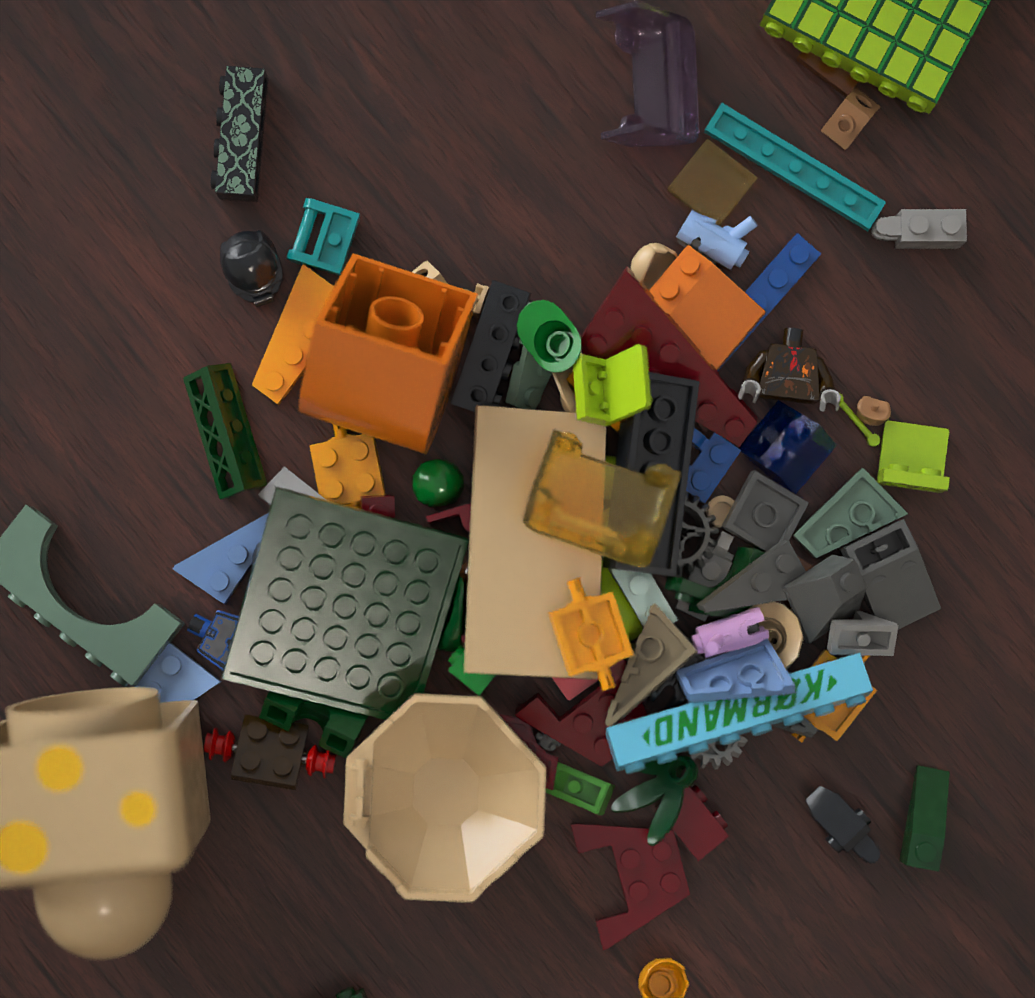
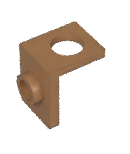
(850, 118)

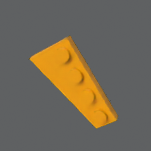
(291, 340)

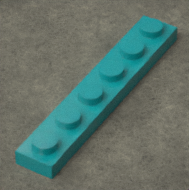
(794, 167)

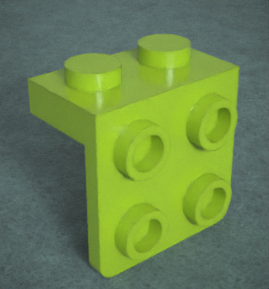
(612, 387)

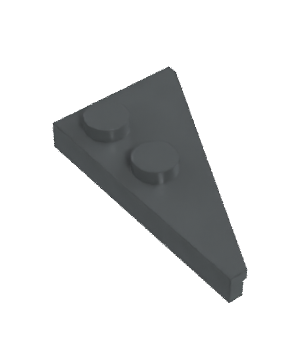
(758, 582)

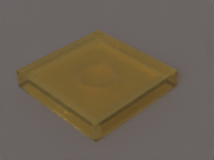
(712, 182)

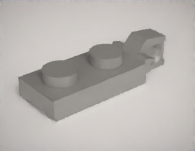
(713, 571)

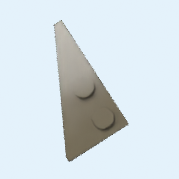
(657, 656)

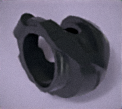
(252, 266)

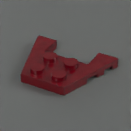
(584, 724)
(648, 874)

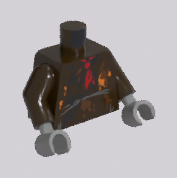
(790, 374)

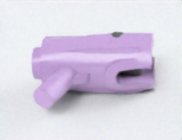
(730, 633)

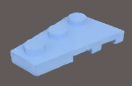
(177, 676)

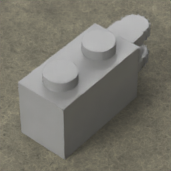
(923, 229)

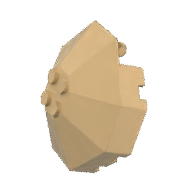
(444, 797)

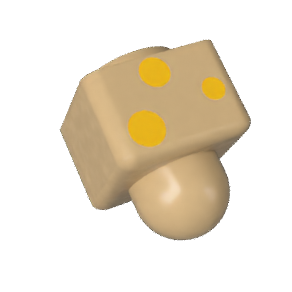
(100, 810)

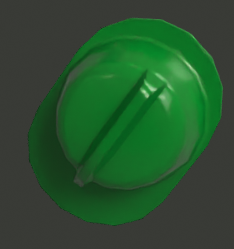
(549, 336)

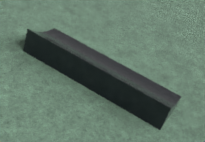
(661, 437)

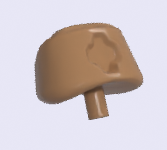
(873, 411)

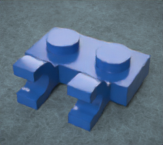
(710, 464)

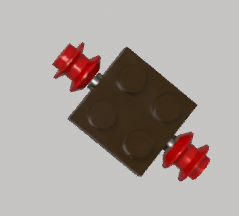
(269, 753)

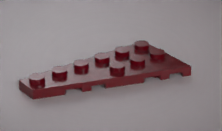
(634, 318)

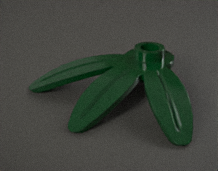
(666, 783)

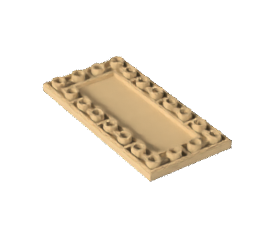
(511, 569)

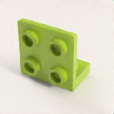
(913, 457)

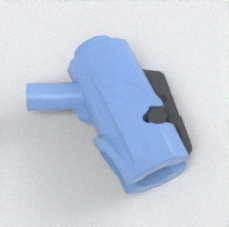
(713, 241)

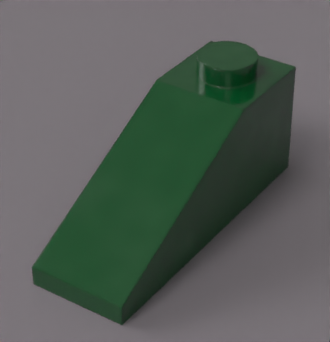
(926, 819)

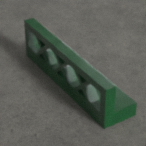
(229, 427)

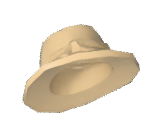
(785, 628)

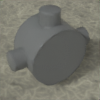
(546, 742)

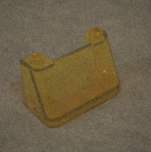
(599, 502)

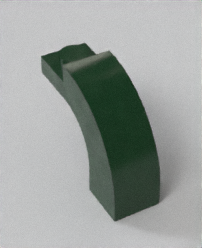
(694, 593)

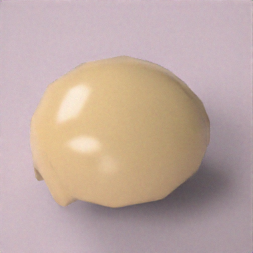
(651, 263)

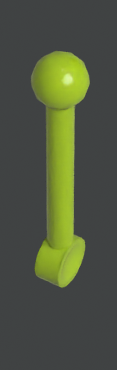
(872, 439)

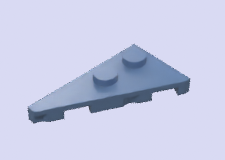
(225, 563)

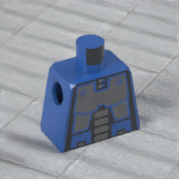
(215, 635)

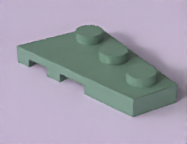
(526, 382)
(849, 514)

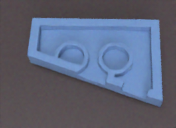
(737, 674)

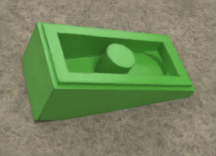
(581, 789)

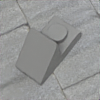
(863, 635)

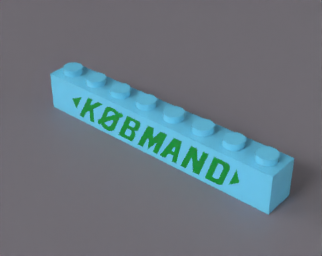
(706, 722)

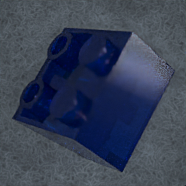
(787, 446)

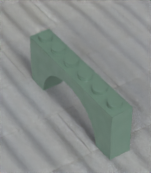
(124, 648)

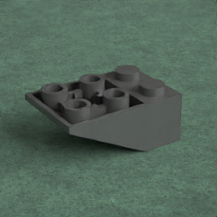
(894, 575)

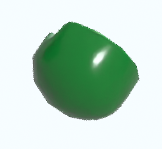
(437, 483)

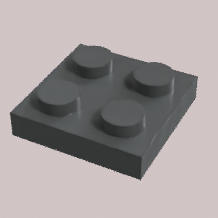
(764, 512)

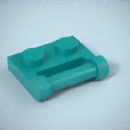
(333, 240)

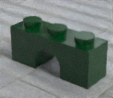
(339, 726)

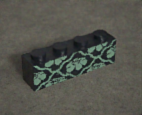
(240, 133)

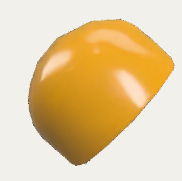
(663, 979)

